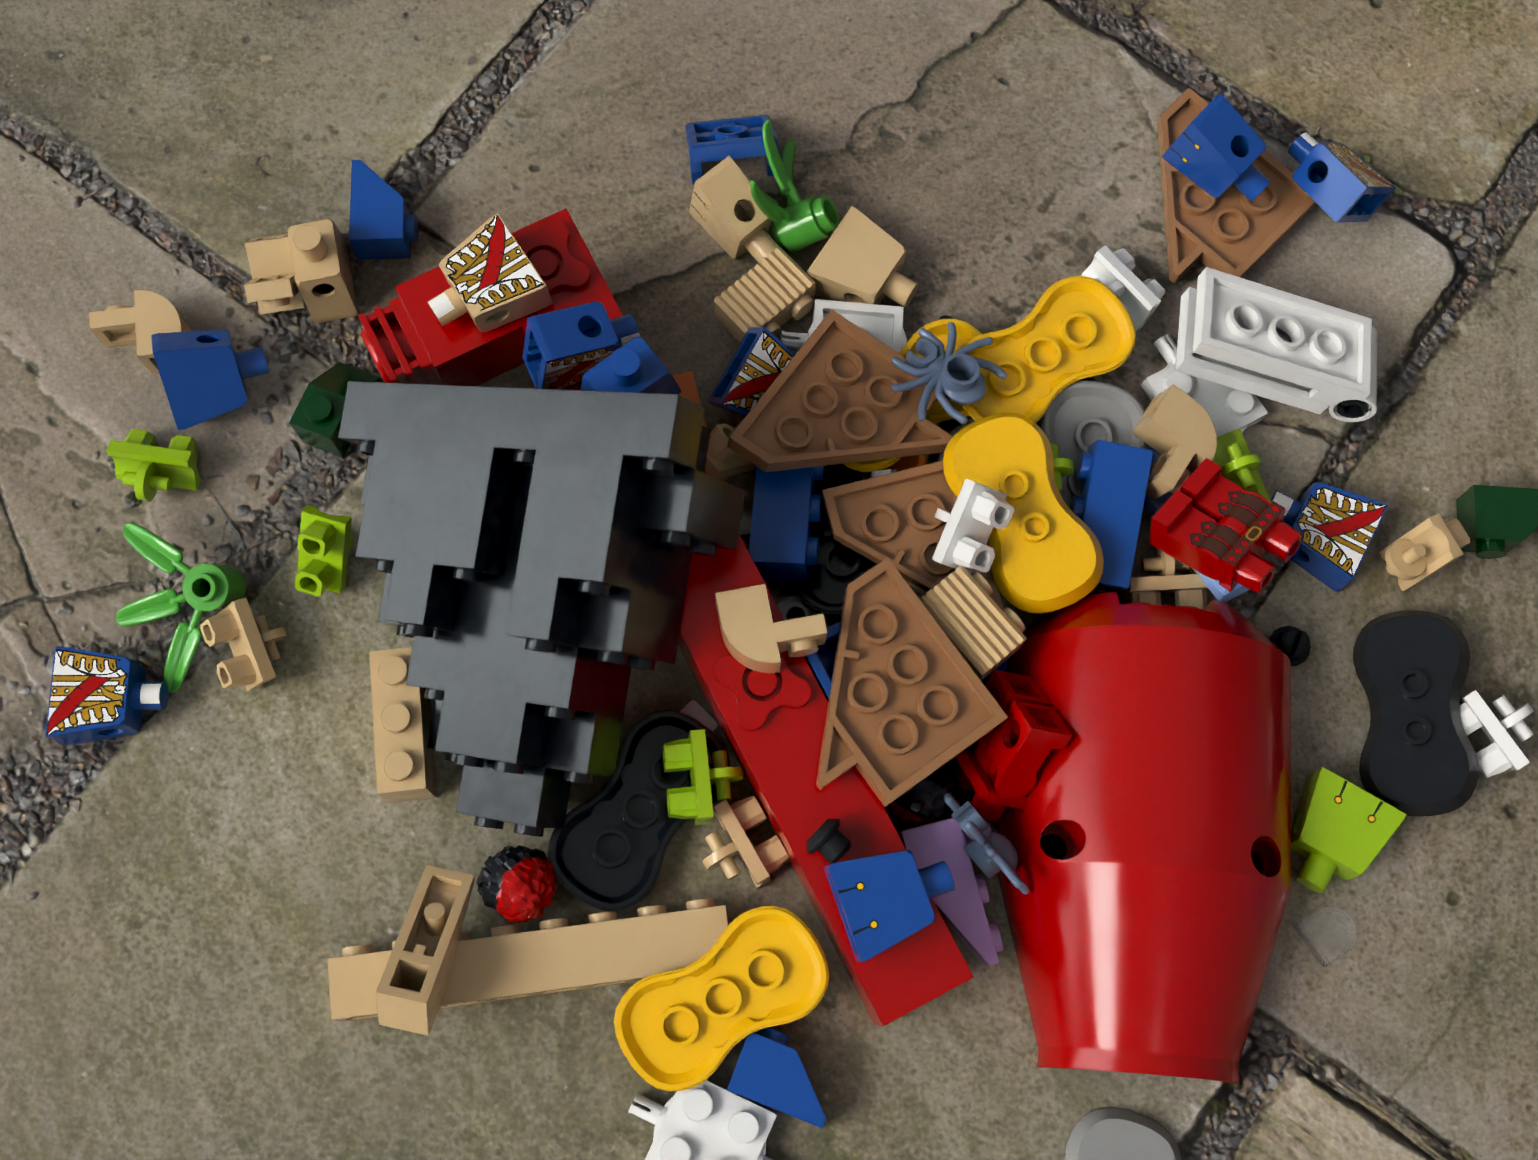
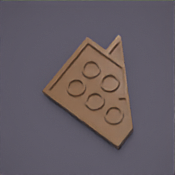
(1225, 230)
(837, 406)
(897, 521)
(898, 691)

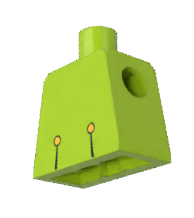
(1339, 829)

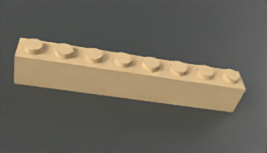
(543, 960)

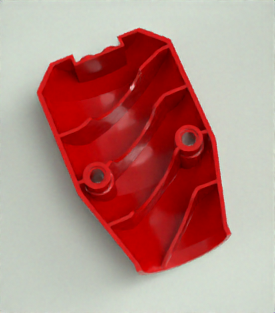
(1168, 835)

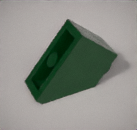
(321, 408)
(1497, 518)

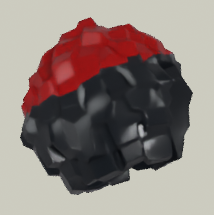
(926, 800)
(517, 883)

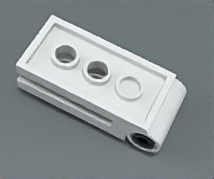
(1278, 346)

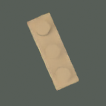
(400, 730)

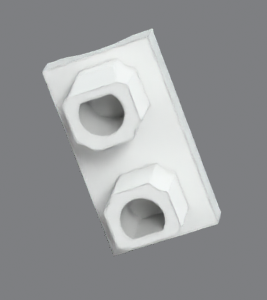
(1116, 273)
(970, 525)
(1502, 751)

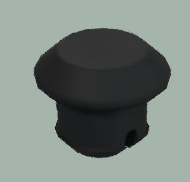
(1293, 643)
(829, 841)

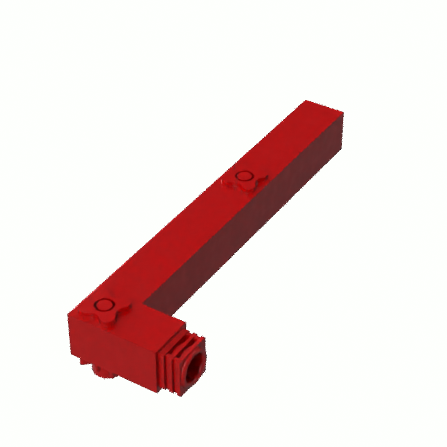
(767, 717)

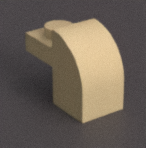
(272, 275)
(136, 324)
(1180, 433)
(755, 639)

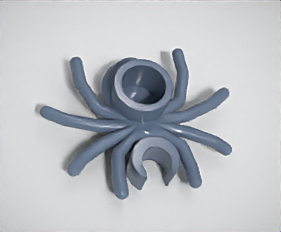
(949, 373)
(988, 849)

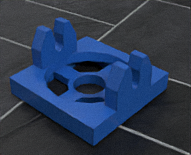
(725, 137)

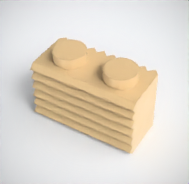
(766, 296)
(974, 621)

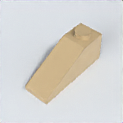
(424, 951)

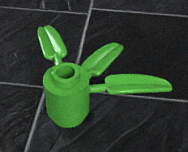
(802, 220)
(204, 588)

